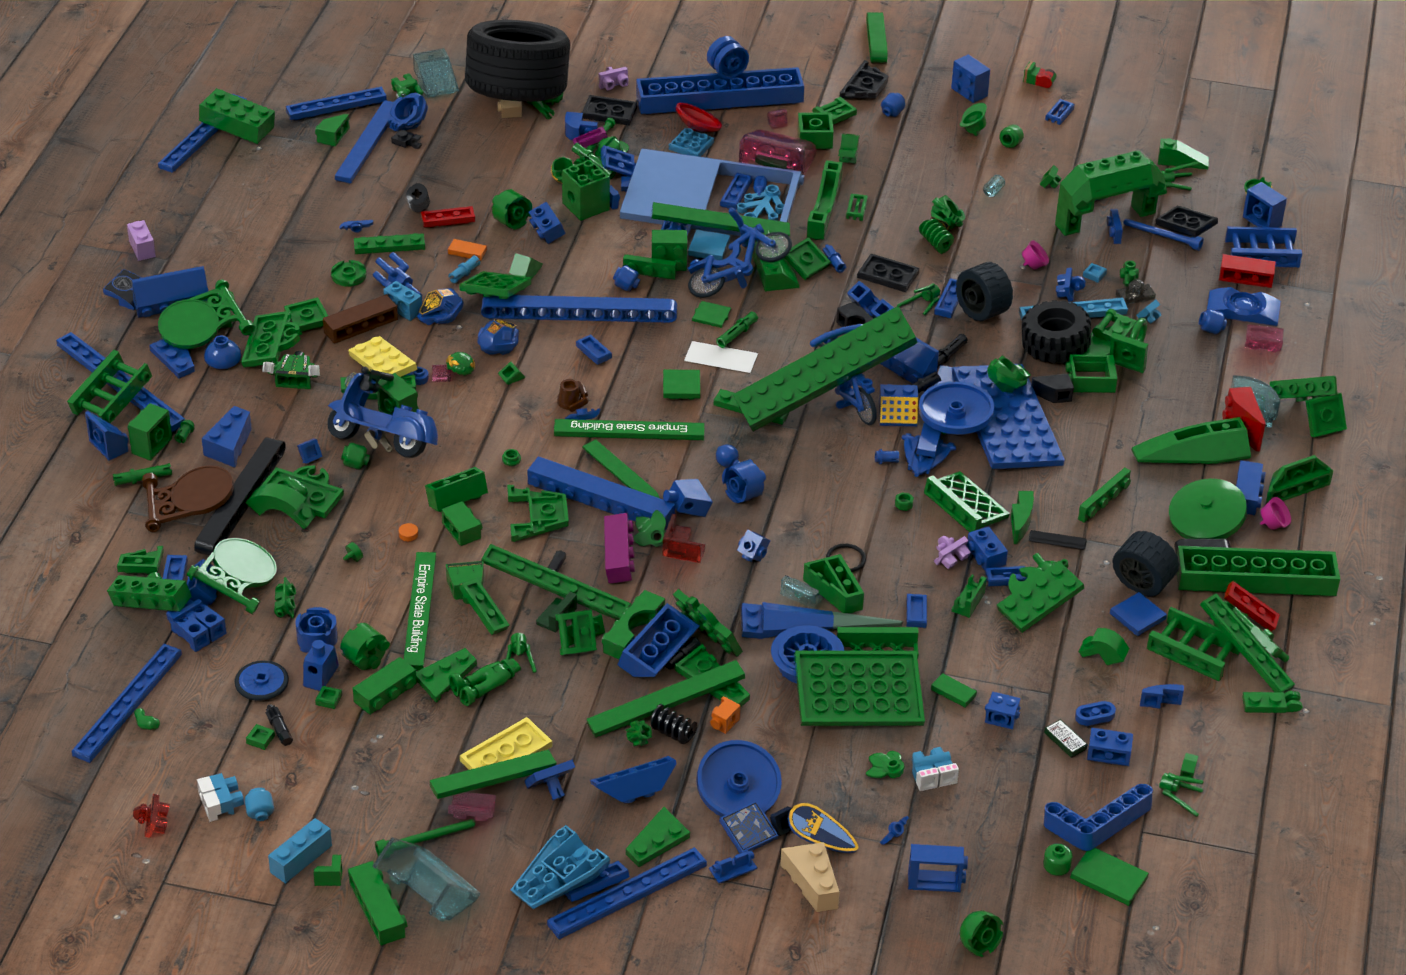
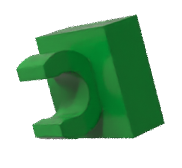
(1051, 178)

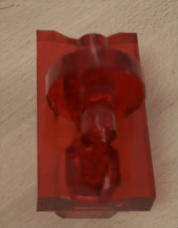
(149, 814)

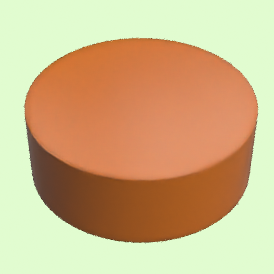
(408, 532)

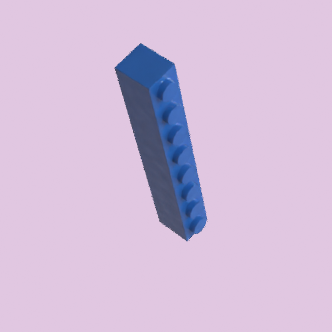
(596, 491)

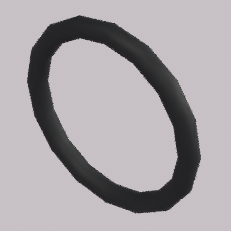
(853, 547)

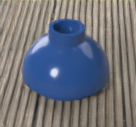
(222, 353)

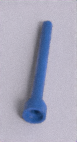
(1194, 242)

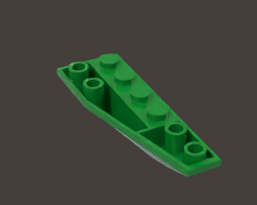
(1199, 443)

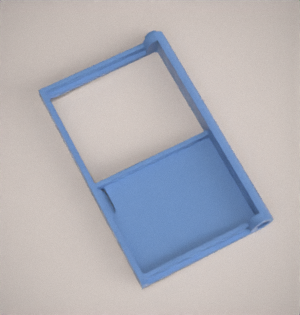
(689, 183)

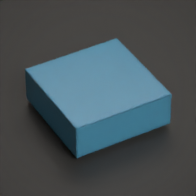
(1094, 272)

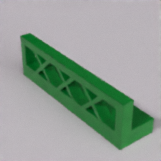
(879, 637)

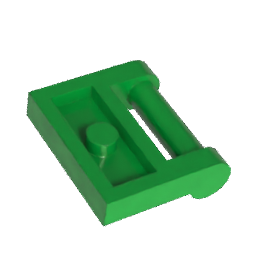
(839, 108)
(1123, 325)
(582, 632)

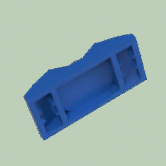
(1245, 306)

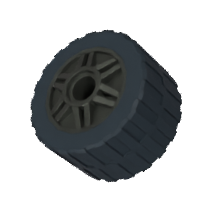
(984, 291)
(1145, 563)

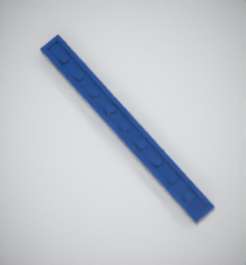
(92, 359)

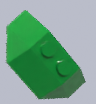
(1299, 478)

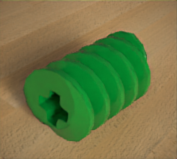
(936, 235)

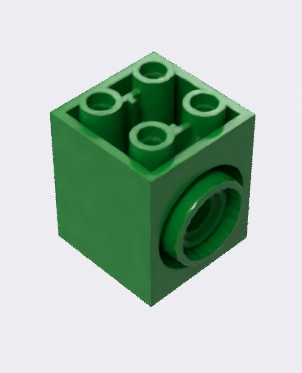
(585, 189)

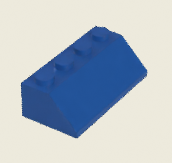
(159, 291)
(914, 362)
(657, 643)

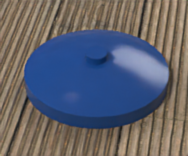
(956, 408)
(737, 775)

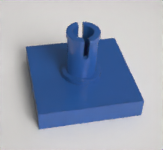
(551, 777)

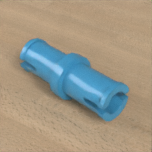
(464, 269)

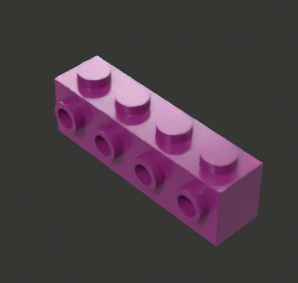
(618, 548)

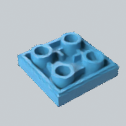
(691, 143)
(708, 243)

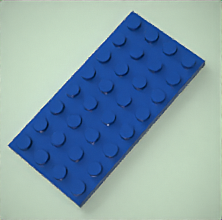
(1019, 429)

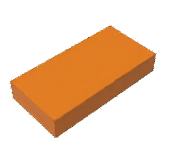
(467, 249)

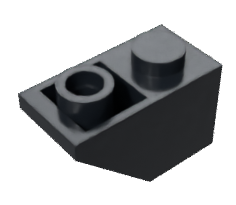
(1053, 388)

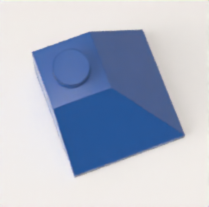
(106, 437)

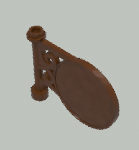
(192, 494)

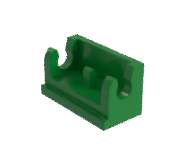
(970, 597)

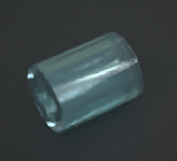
(994, 185)

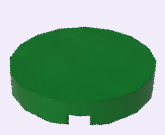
(348, 273)

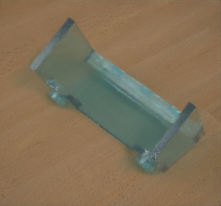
(428, 877)

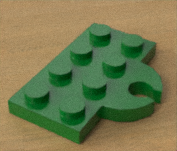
(271, 336)
(320, 495)
(1038, 594)
(707, 622)

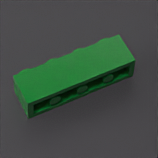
(377, 903)

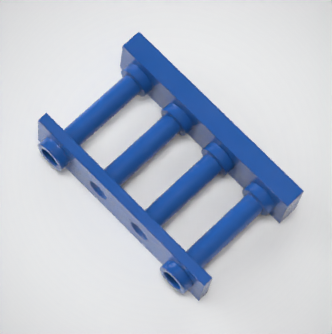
(1284, 257)

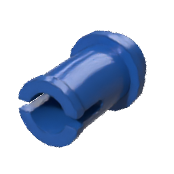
(886, 456)

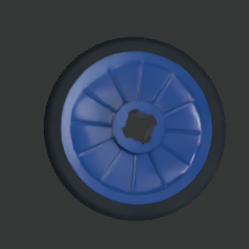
(261, 680)

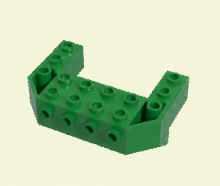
(1107, 179)

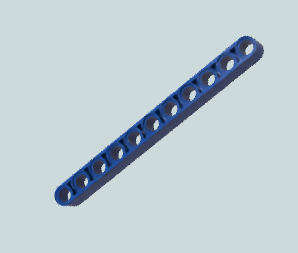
(580, 308)

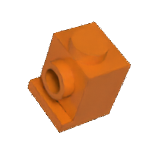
(725, 715)

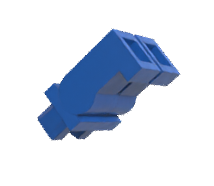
(197, 624)

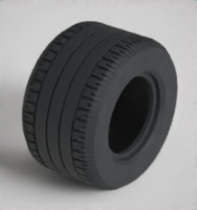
(517, 60)

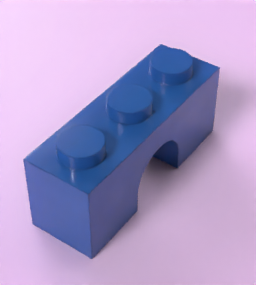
(867, 300)

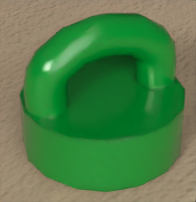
(353, 552)

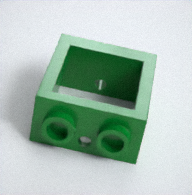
(1092, 363)

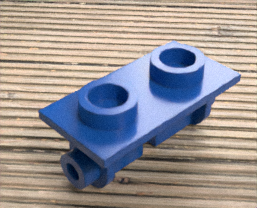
(734, 867)

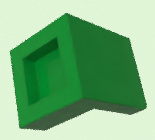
(329, 874)

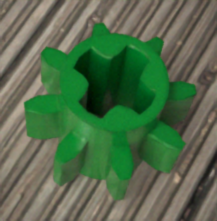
(639, 733)

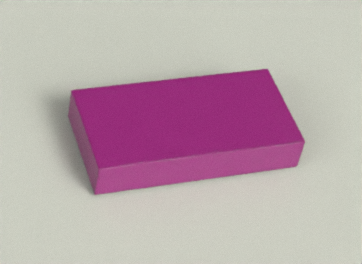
(591, 137)

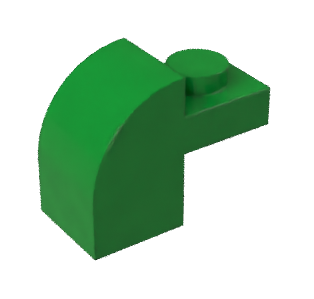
(849, 148)
(1106, 644)

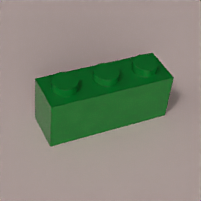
(456, 488)
(384, 685)

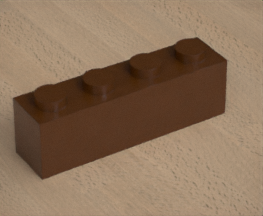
(360, 319)

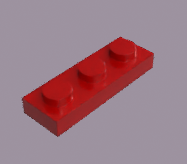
(448, 216)
(1252, 606)

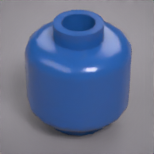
(893, 104)
(626, 278)
(1212, 321)

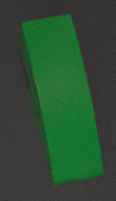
(1021, 515)

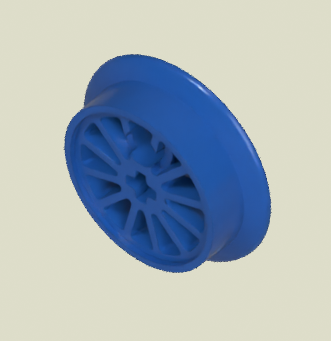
(801, 639)

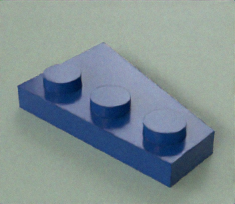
(174, 358)

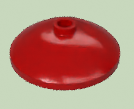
(697, 118)

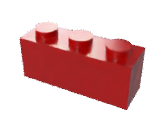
(1247, 271)

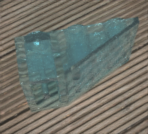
(435, 72)

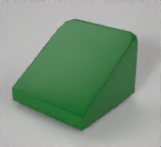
(511, 373)

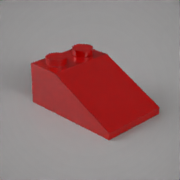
(1243, 404)

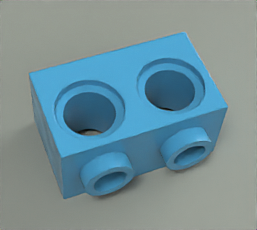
(407, 300)

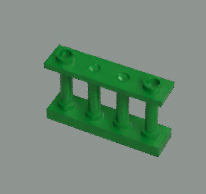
(99, 378)
(1186, 655)

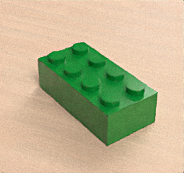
(236, 116)

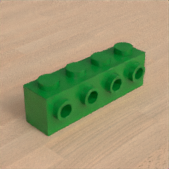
(149, 593)

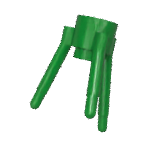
(1170, 176)
(929, 293)
(518, 646)
(1171, 783)

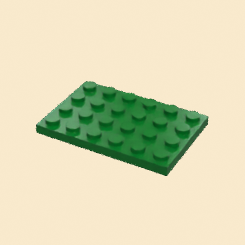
(859, 688)

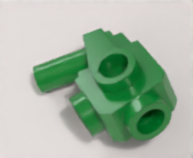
(1129, 272)

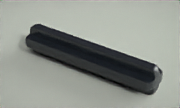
(1057, 539)

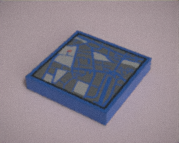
(748, 827)

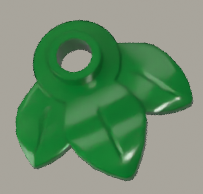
(649, 528)
(886, 764)

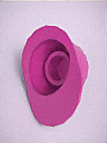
(1035, 255)
(1275, 514)

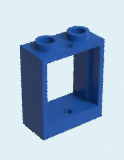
(936, 880)

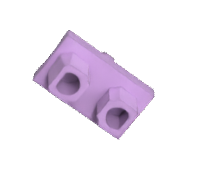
(613, 77)
(949, 548)

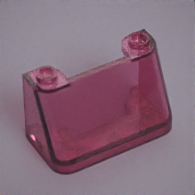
(795, 151)

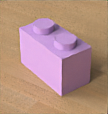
(141, 240)

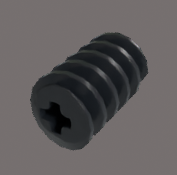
(418, 197)
(672, 725)

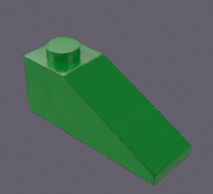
(1177, 153)

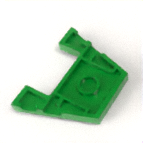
(546, 509)

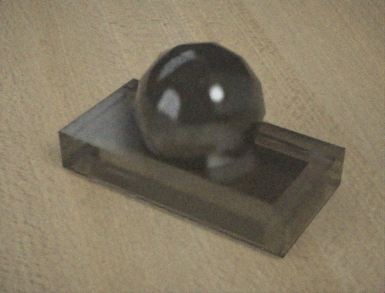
(1136, 292)

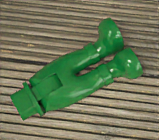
(482, 680)

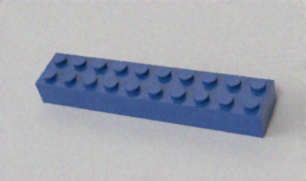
(716, 92)

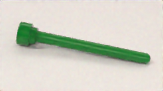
(380, 845)

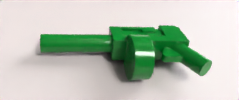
(1264, 637)

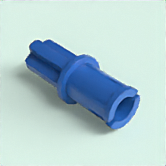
(835, 258)

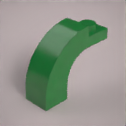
(283, 499)

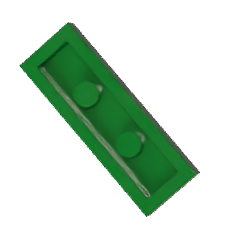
(651, 266)
(484, 606)

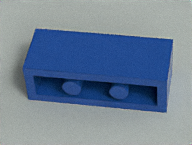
(1248, 481)

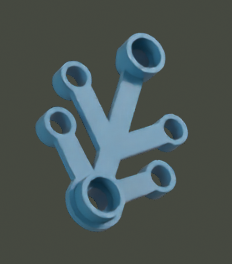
(770, 193)

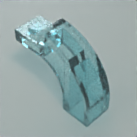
(1265, 396)

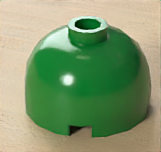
(981, 932)

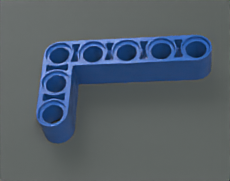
(1101, 825)

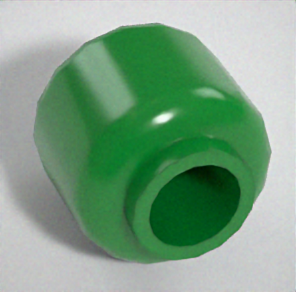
(1011, 136)
(355, 456)
(1057, 859)

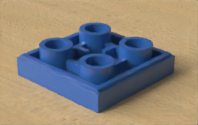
(1138, 614)

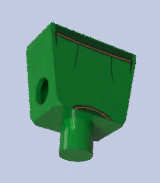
(461, 573)

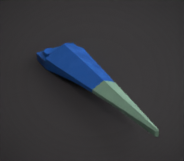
(772, 619)

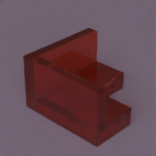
(677, 543)

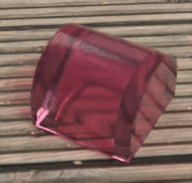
(777, 118)

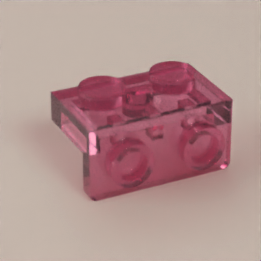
(1264, 338)
(472, 804)

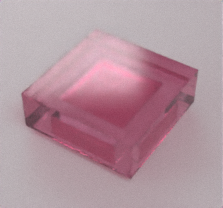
(440, 373)

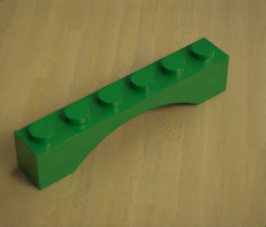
(822, 211)

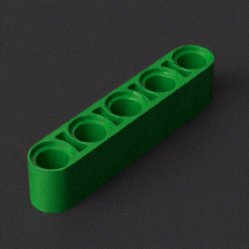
(876, 37)

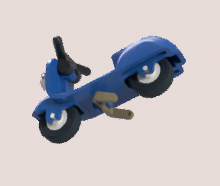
(410, 428)

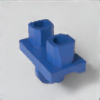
(1068, 284)

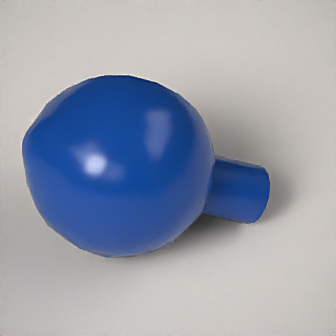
(727, 455)

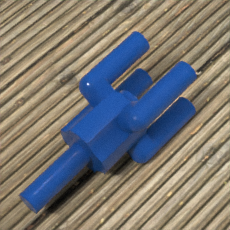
(394, 274)

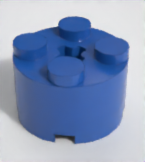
(743, 481)
(316, 625)

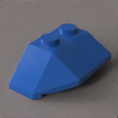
(636, 781)

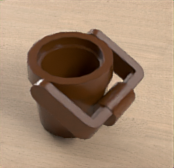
(570, 395)

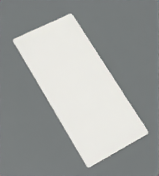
(721, 357)

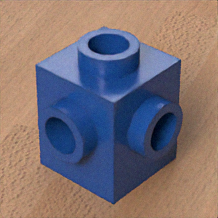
(753, 546)

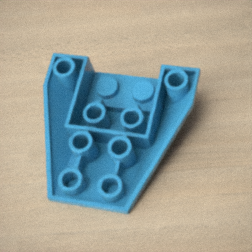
(559, 868)

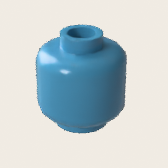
(259, 804)

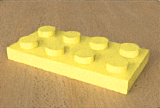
(382, 357)
(516, 741)

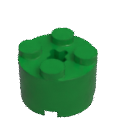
(511, 209)
(364, 646)

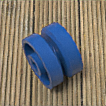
(727, 57)

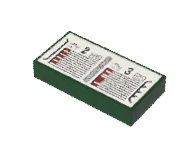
(1065, 738)

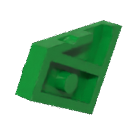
(140, 561)

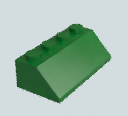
(775, 275)

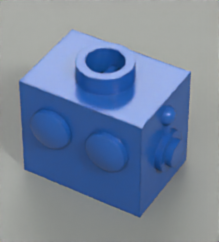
(1002, 710)

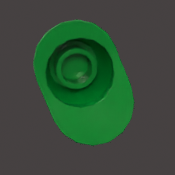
(974, 118)
(613, 143)

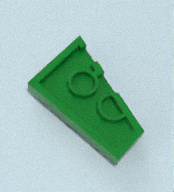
(435, 676)
(657, 838)

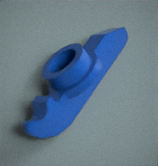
(356, 226)
(583, 414)
(895, 830)

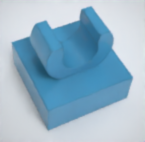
(1150, 311)

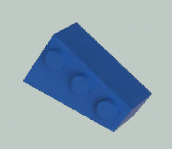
(227, 436)

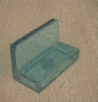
(800, 592)

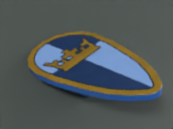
(817, 826)

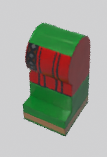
(1038, 76)

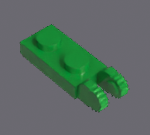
(1271, 702)

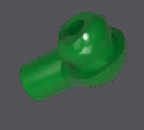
(146, 722)

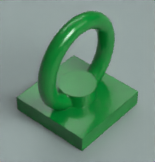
(1129, 351)

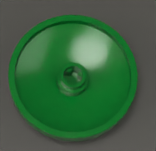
(1208, 509)

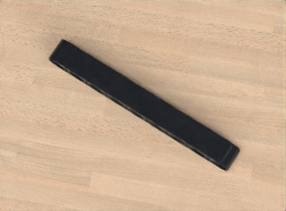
(229, 514)

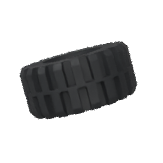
(1056, 331)

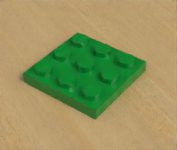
(495, 284)

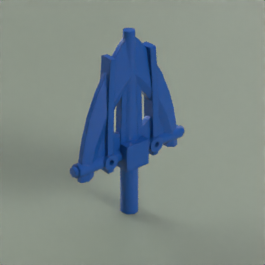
(921, 463)

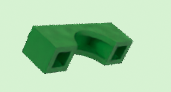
(639, 613)

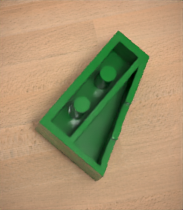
(835, 583)

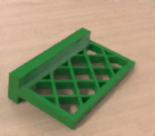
(958, 507)

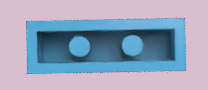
(300, 850)

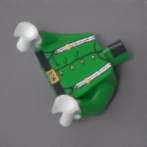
(293, 371)

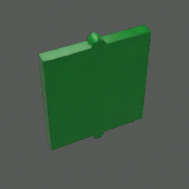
(711, 314)

